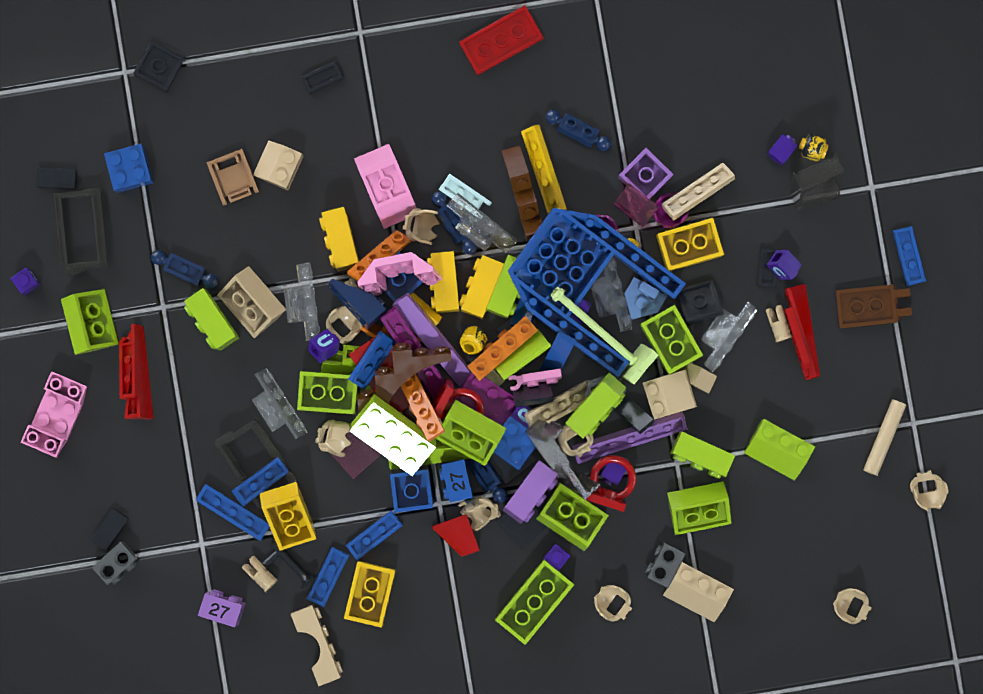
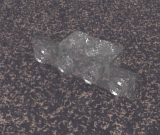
(478, 226)
(609, 297)
(301, 301)
(724, 332)
(275, 406)

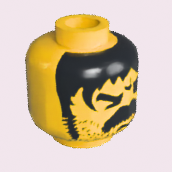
(813, 147)
(473, 340)

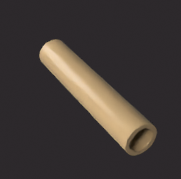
(884, 437)

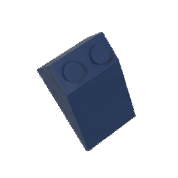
(361, 304)

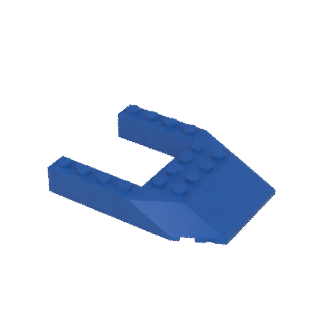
(571, 254)

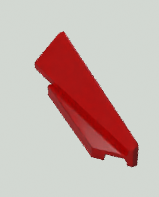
(801, 328)
(134, 375)

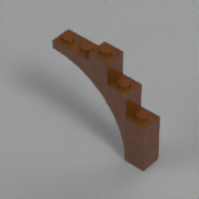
(522, 190)
(405, 365)

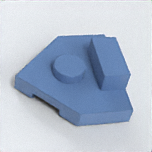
(643, 299)

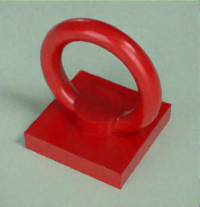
(446, 397)
(609, 497)

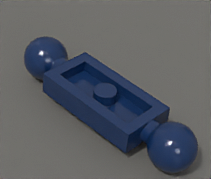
(578, 130)
(450, 220)
(184, 269)
(488, 479)

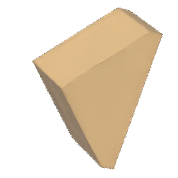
(699, 377)

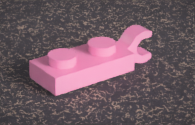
(533, 379)

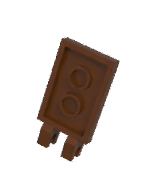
(870, 306)

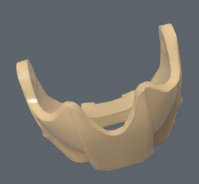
(422, 227)
(348, 319)
(569, 433)
(335, 437)
(929, 499)
(477, 511)
(606, 596)
(843, 601)

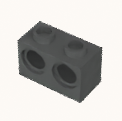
(112, 559)
(669, 566)

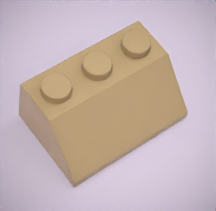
(251, 302)
(698, 592)

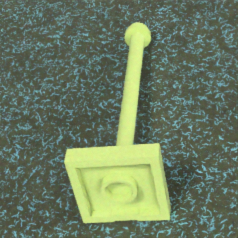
(638, 361)

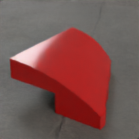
(458, 535)

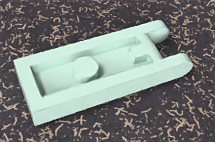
(452, 186)

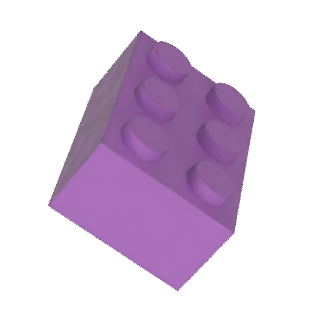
(531, 493)

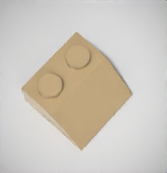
(278, 165)
(669, 394)

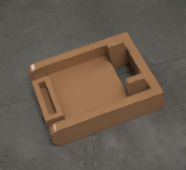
(235, 180)

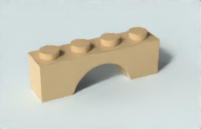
(308, 621)

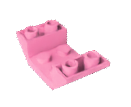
(385, 185)
(374, 277)
(55, 415)

